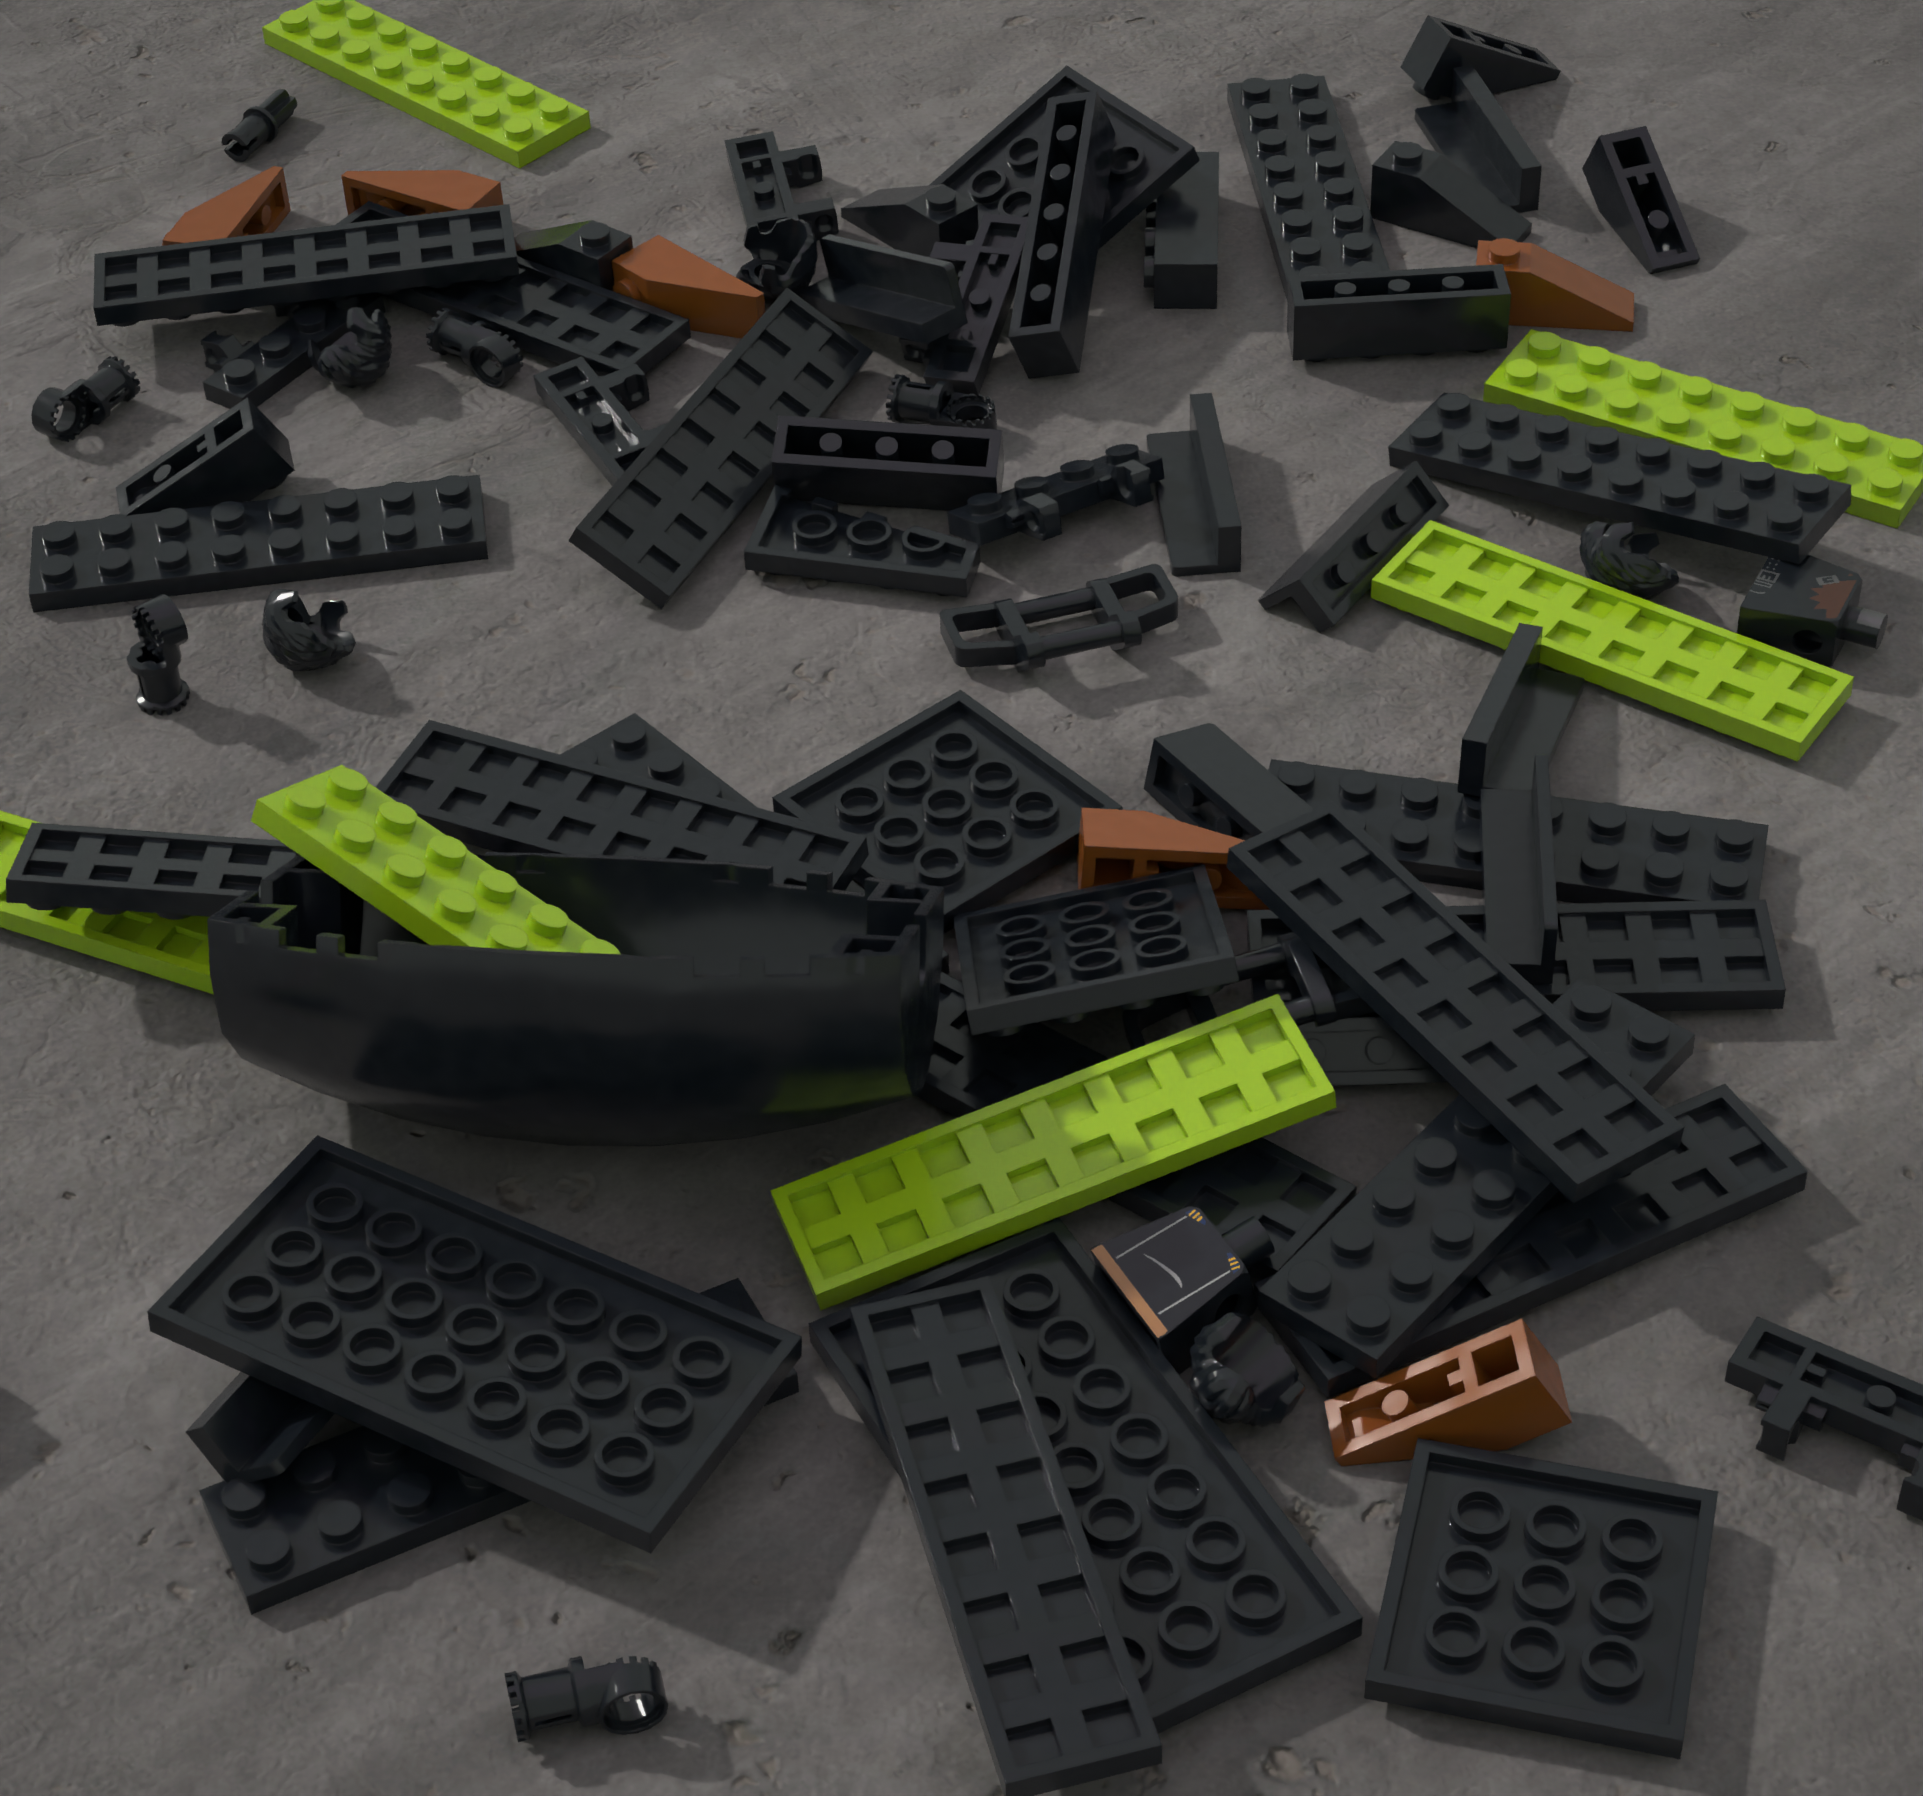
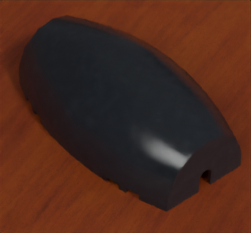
(716, 1021)

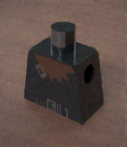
(1809, 610)

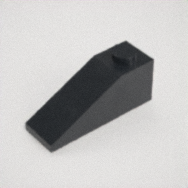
(1497, 60)
(1439, 198)
(1639, 200)
(915, 217)
(576, 249)
(222, 462)

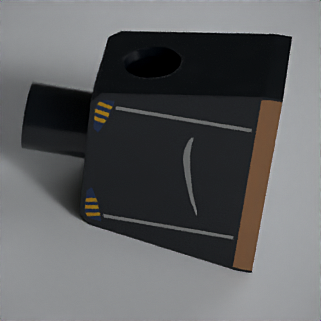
(1183, 1275)

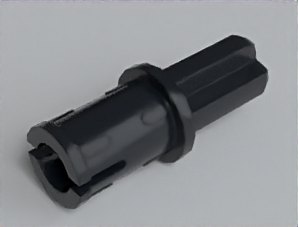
(259, 125)

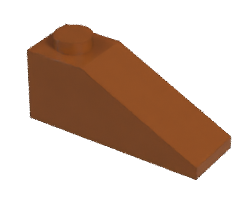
(420, 190)
(244, 210)
(688, 287)
(1556, 291)
(1137, 843)
(1472, 1395)

